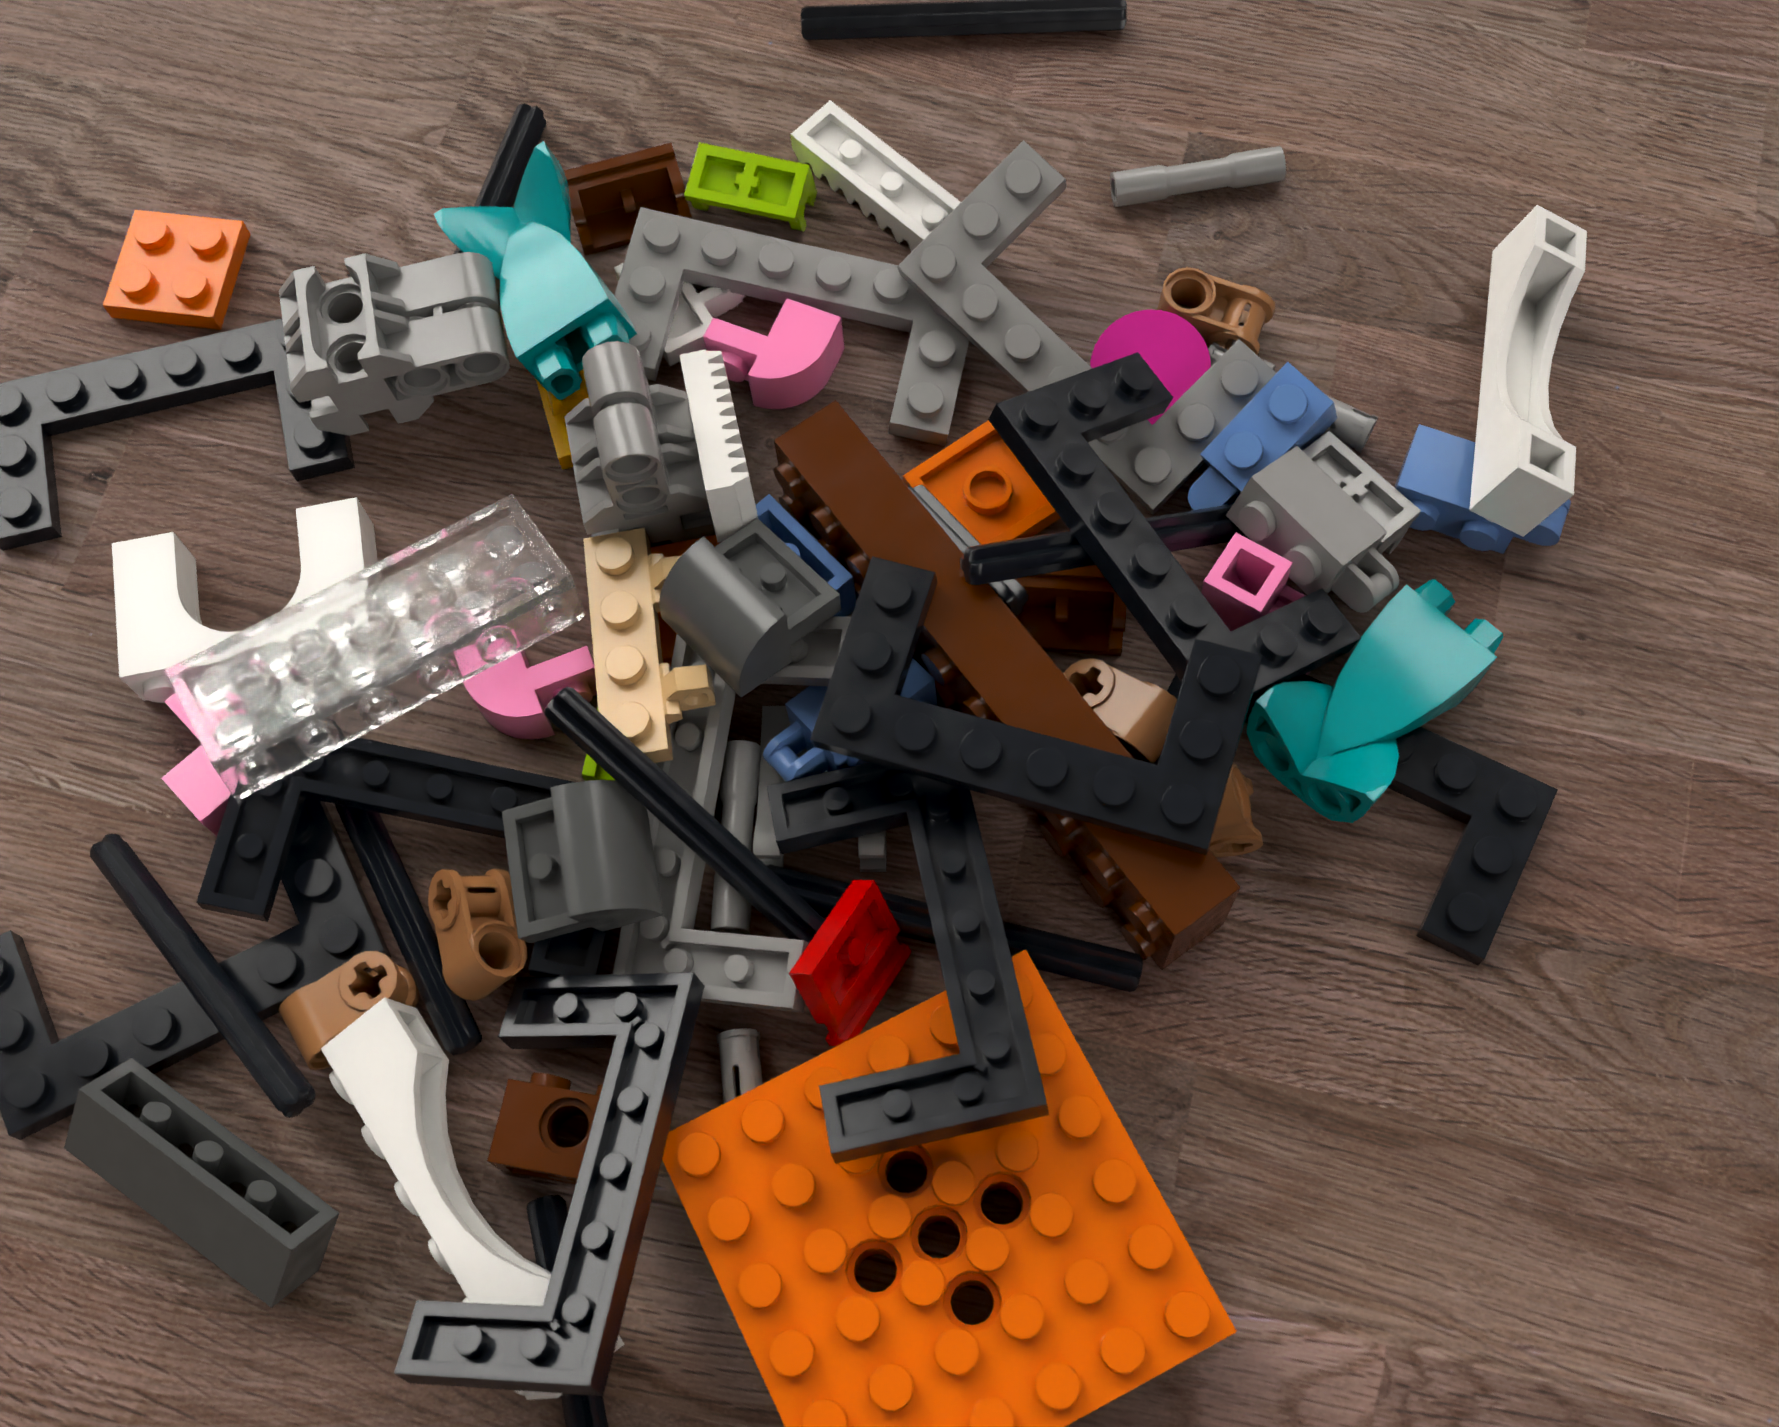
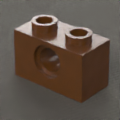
(530, 1124)

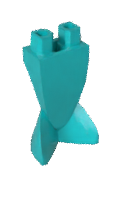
(548, 291)
(1339, 741)

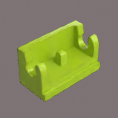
(751, 184)

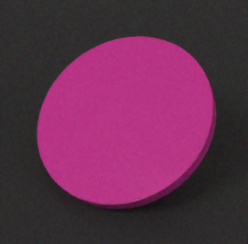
(1166, 344)

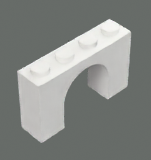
(159, 590)

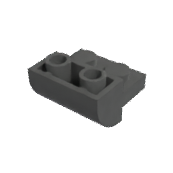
(745, 604)
(581, 861)

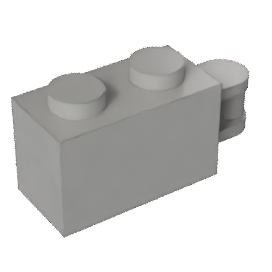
(1317, 527)

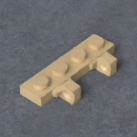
(631, 680)

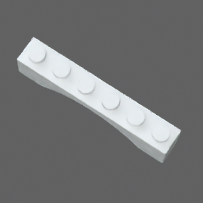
(1519, 457)
(398, 1085)

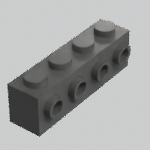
(200, 1181)

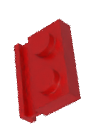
(850, 962)

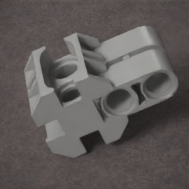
(390, 336)
(635, 452)

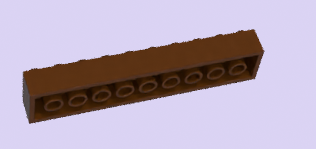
(994, 671)

